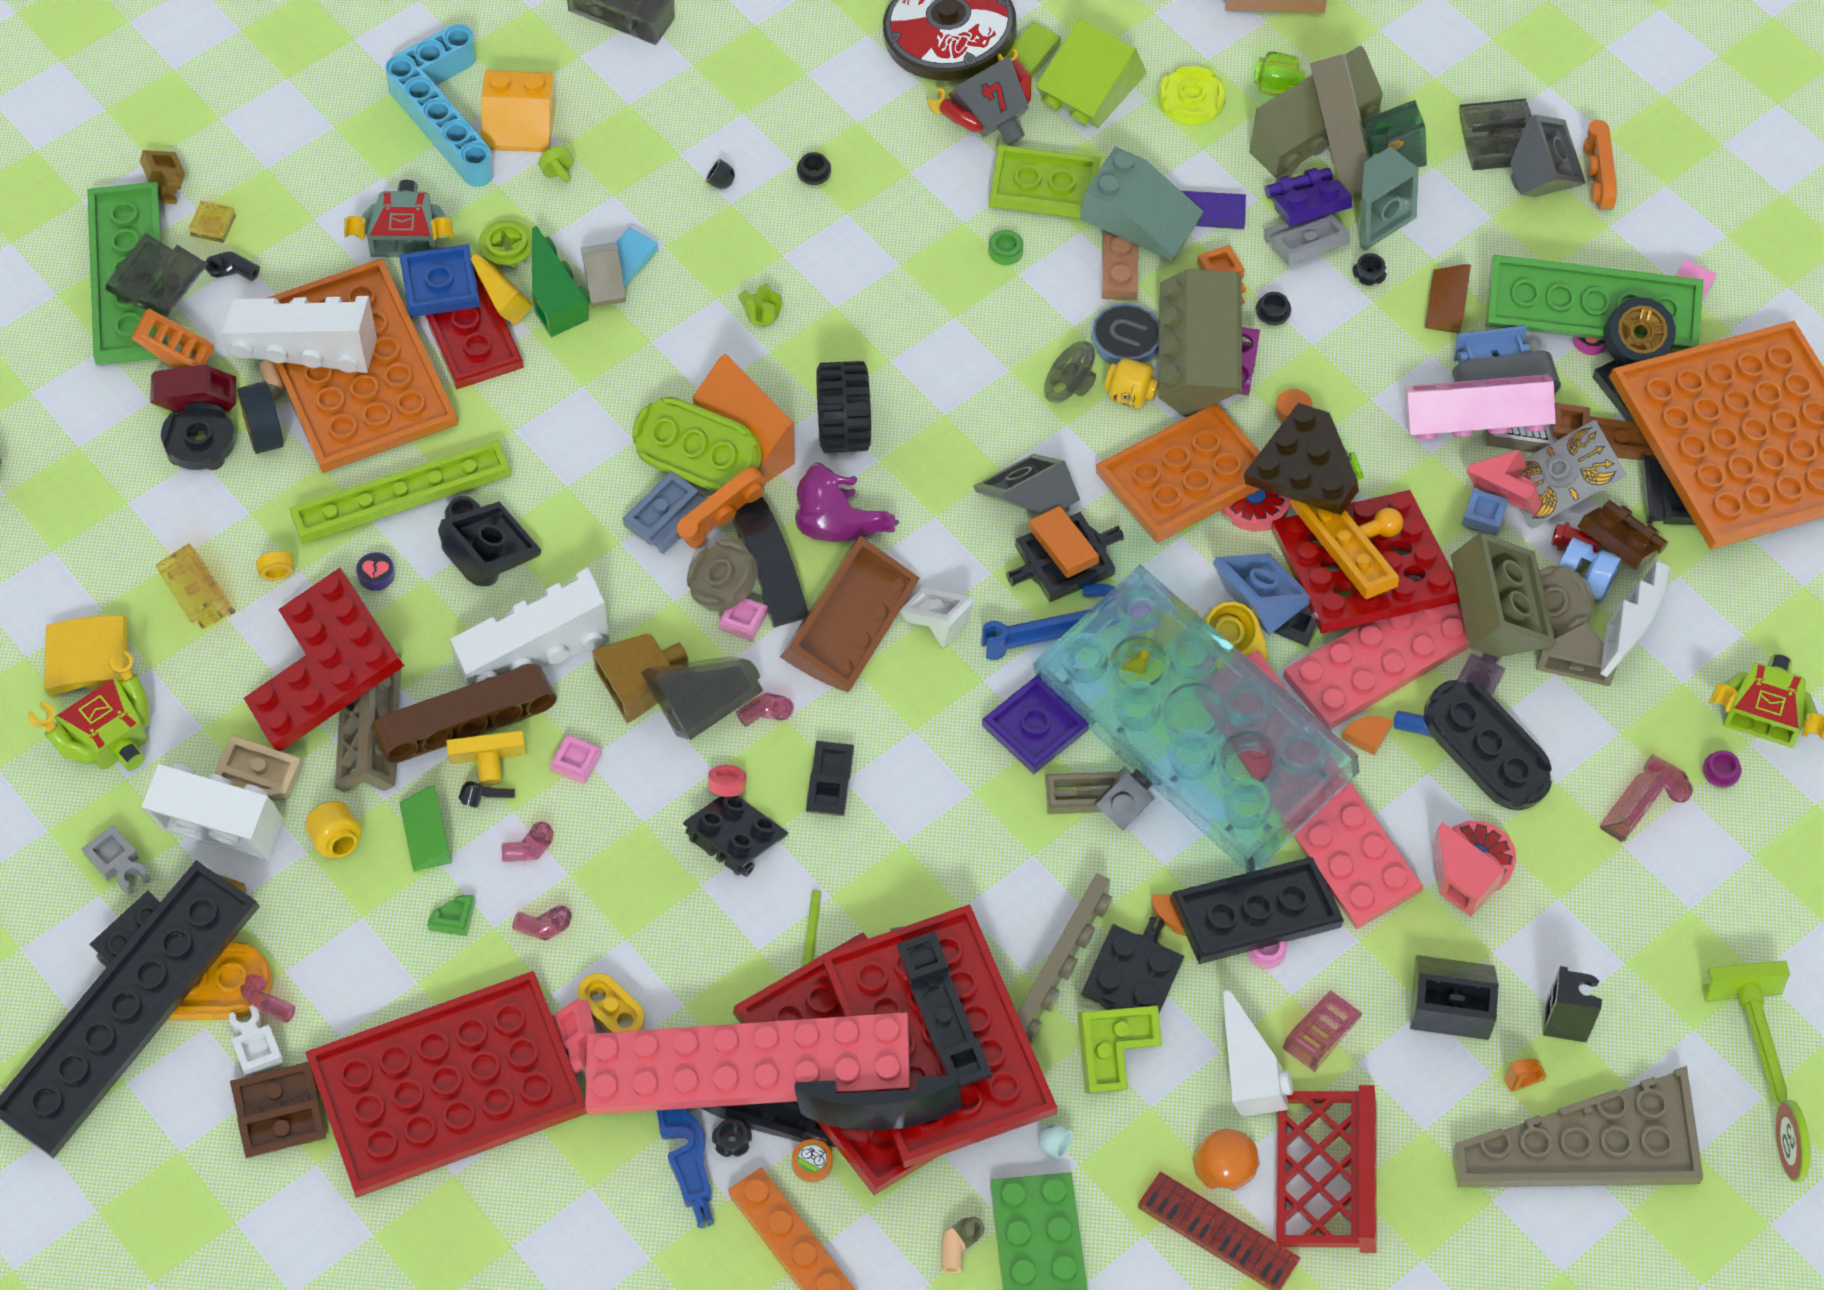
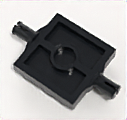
(1047, 574)
(1133, 969)

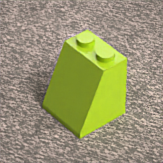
(1090, 75)

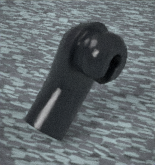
(231, 263)

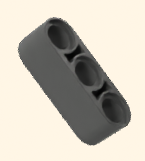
(1508, 366)

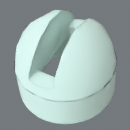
(1055, 1140)

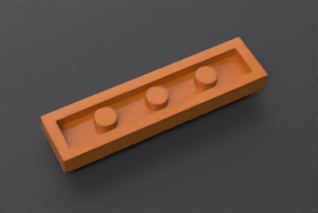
(786, 1234)

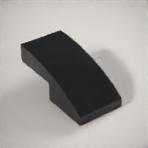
(830, 778)

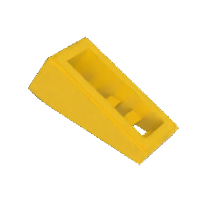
(504, 294)

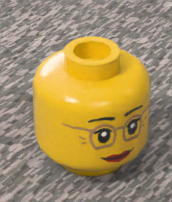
(1131, 383)

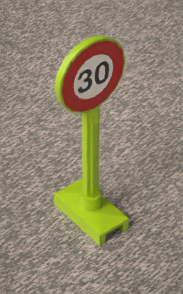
(1749, 985)

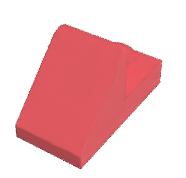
(1503, 478)

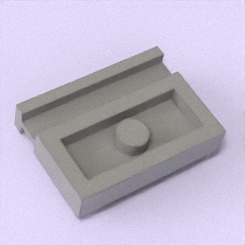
(1306, 239)

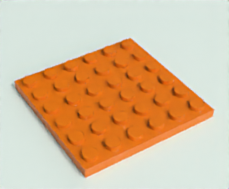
(1736, 429)

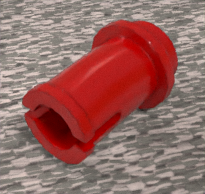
(1564, 533)

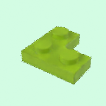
(1106, 1036)

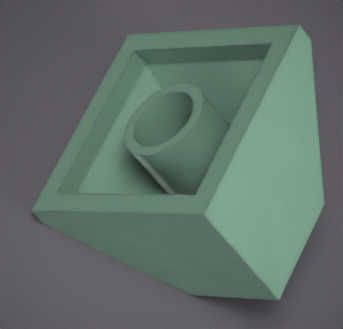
(1387, 196)

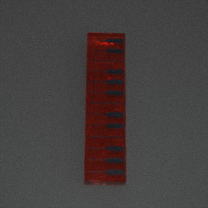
(1218, 1232)

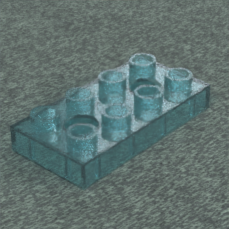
(1197, 718)

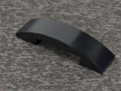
(775, 567)
(942, 1010)
(883, 1109)
(777, 1119)

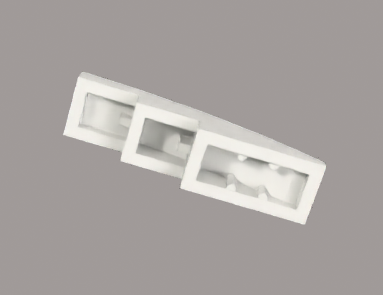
(1633, 617)

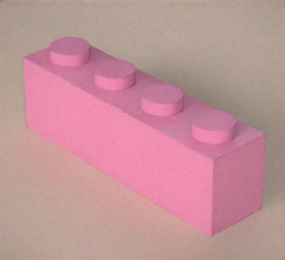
(1480, 406)

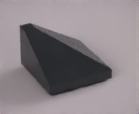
(1299, 628)

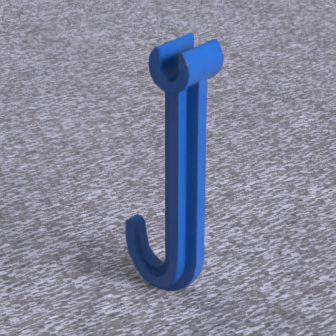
(1001, 637)

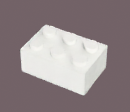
(213, 810)

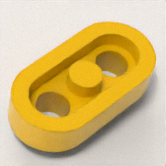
(614, 1007)

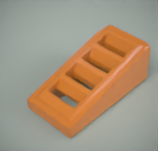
(190, 342)

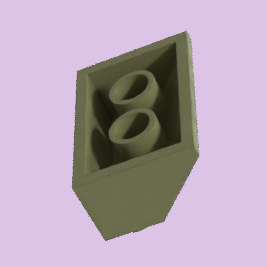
(1501, 597)

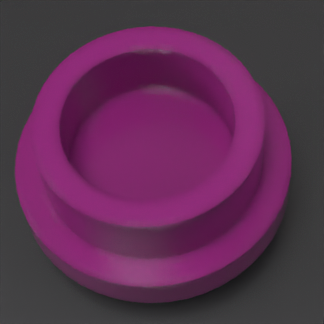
(1722, 769)

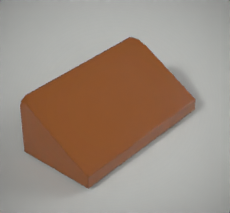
(1448, 298)

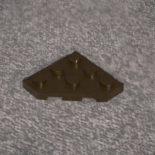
(1306, 462)

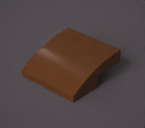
(278, 1110)

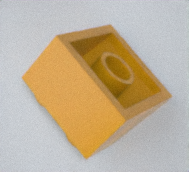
(517, 110)

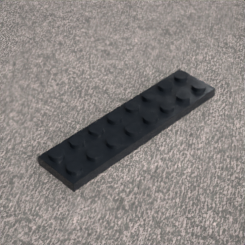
(124, 1008)

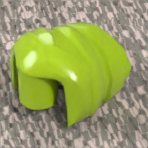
(762, 306)

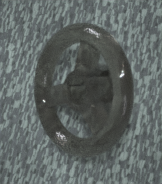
(1075, 375)

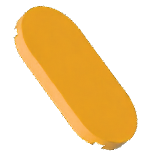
(219, 988)

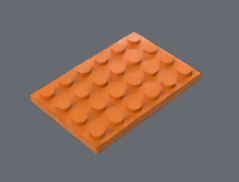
(373, 411)

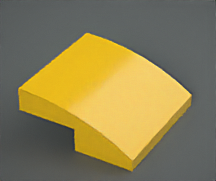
(80, 652)

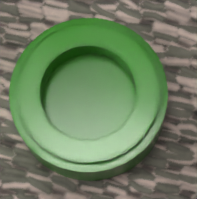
(1005, 247)

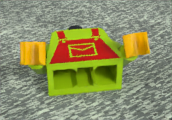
(1769, 703)
(102, 725)

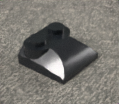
(486, 543)

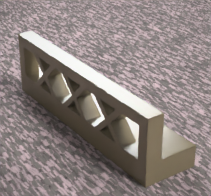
(371, 762)

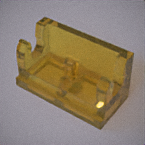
(194, 586)

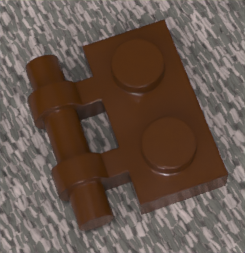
(1623, 534)

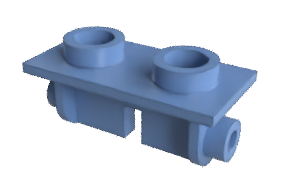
(1491, 343)

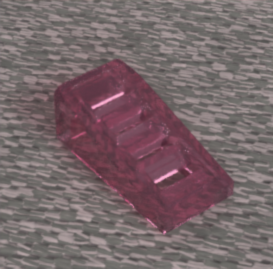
(1305, 1051)

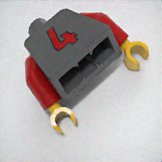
(989, 99)

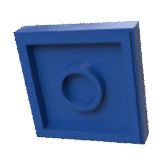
(439, 280)

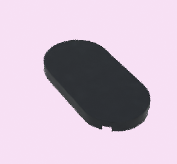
(1488, 744)

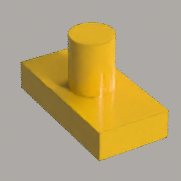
(487, 752)

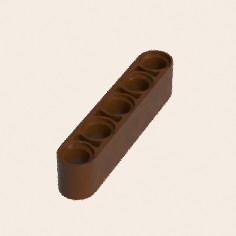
(463, 713)

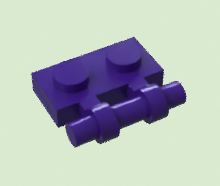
(1317, 200)

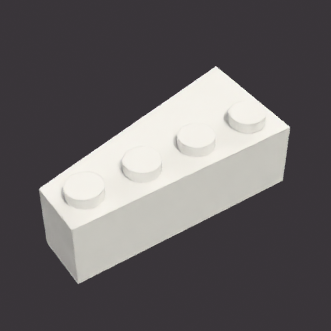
(303, 332)
(535, 633)

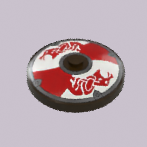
(948, 36)

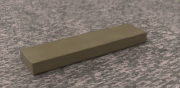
(1341, 120)

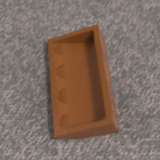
(850, 616)

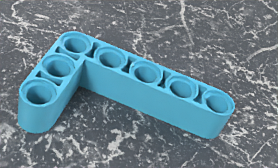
(413, 83)

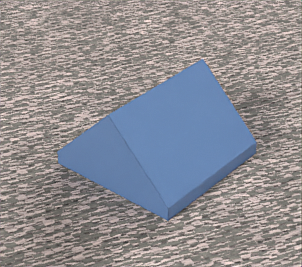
(1263, 587)

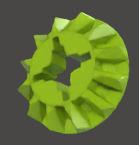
(518, 236)

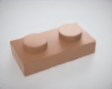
(1119, 268)

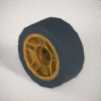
(1651, 319)
(260, 417)

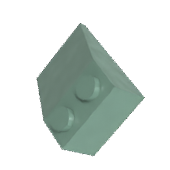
(1139, 205)

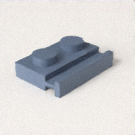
(660, 511)

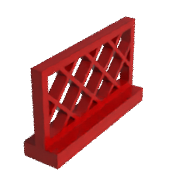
(1362, 1177)

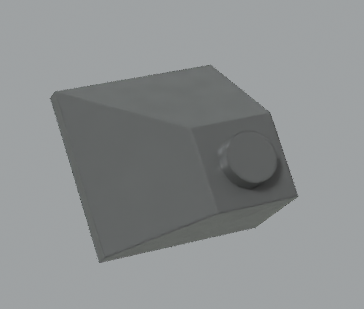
(1545, 158)
(1032, 484)

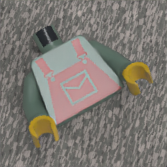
(400, 222)

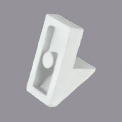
(941, 611)

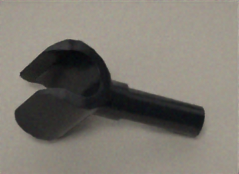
(472, 793)

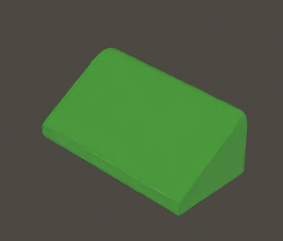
(425, 829)

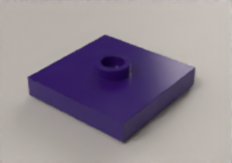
(1035, 724)

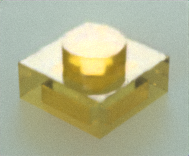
(212, 221)

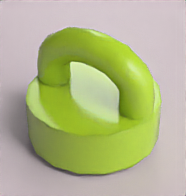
(556, 162)

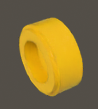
(275, 565)

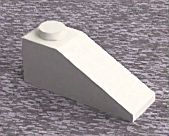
(1255, 1073)

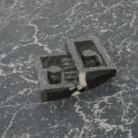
(1493, 131)
(155, 275)

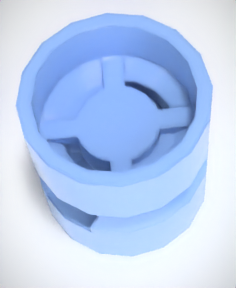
(1602, 567)

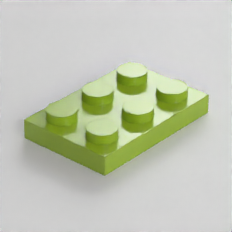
(1041, 180)

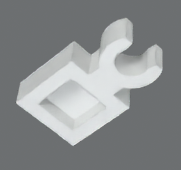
(254, 1044)

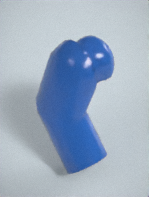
(1411, 723)

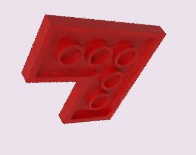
(341, 662)

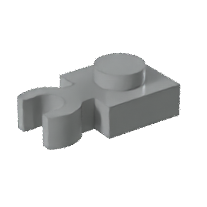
(114, 855)

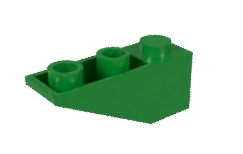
(555, 294)

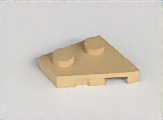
(259, 766)

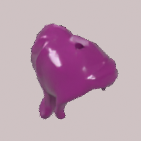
(827, 513)

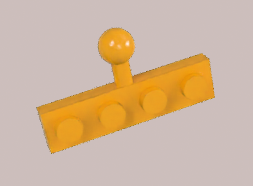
(1351, 547)

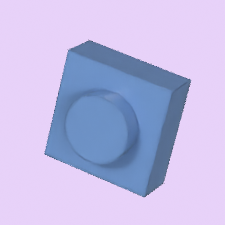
(1485, 511)

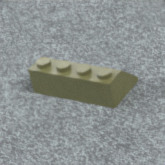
(1292, 123)
(1200, 339)

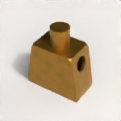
(621, 666)

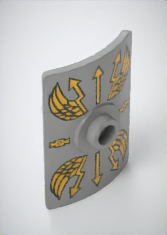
(1571, 471)

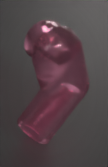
(766, 706)
(1677, 784)
(532, 845)
(544, 926)
(265, 1002)

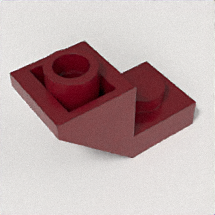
(185, 385)

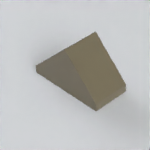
(603, 274)
(1576, 656)

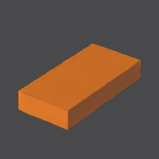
(1063, 541)

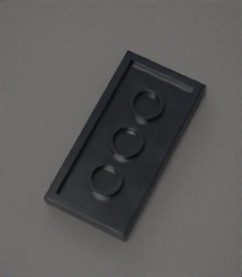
(1256, 910)

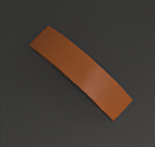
(1622, 436)

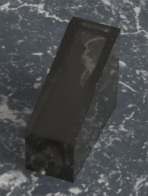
(702, 691)

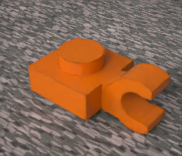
(1222, 260)

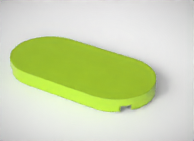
(694, 443)

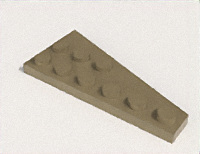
(1603, 1141)

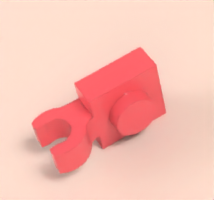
(573, 1026)

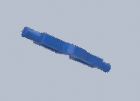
(688, 1161)

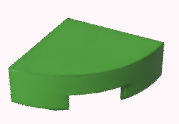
(453, 916)

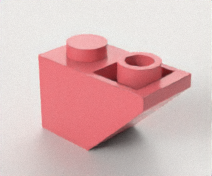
(1463, 871)

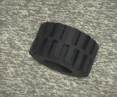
(843, 406)

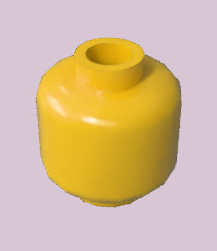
(333, 829)

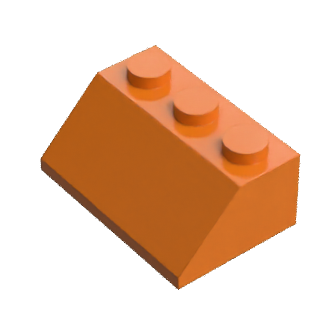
(735, 396)

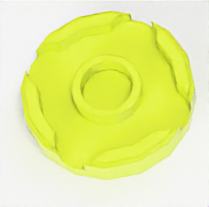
(1191, 95)

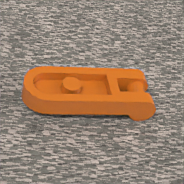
(1601, 165)
(721, 506)

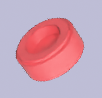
(727, 780)

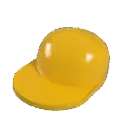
(1238, 626)

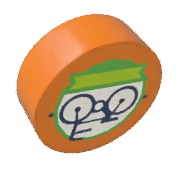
(812, 1160)

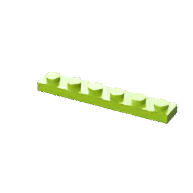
(400, 491)

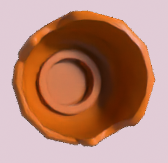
(1226, 1159)

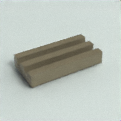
(1076, 800)

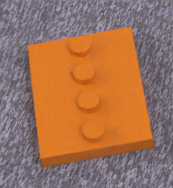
(1182, 472)

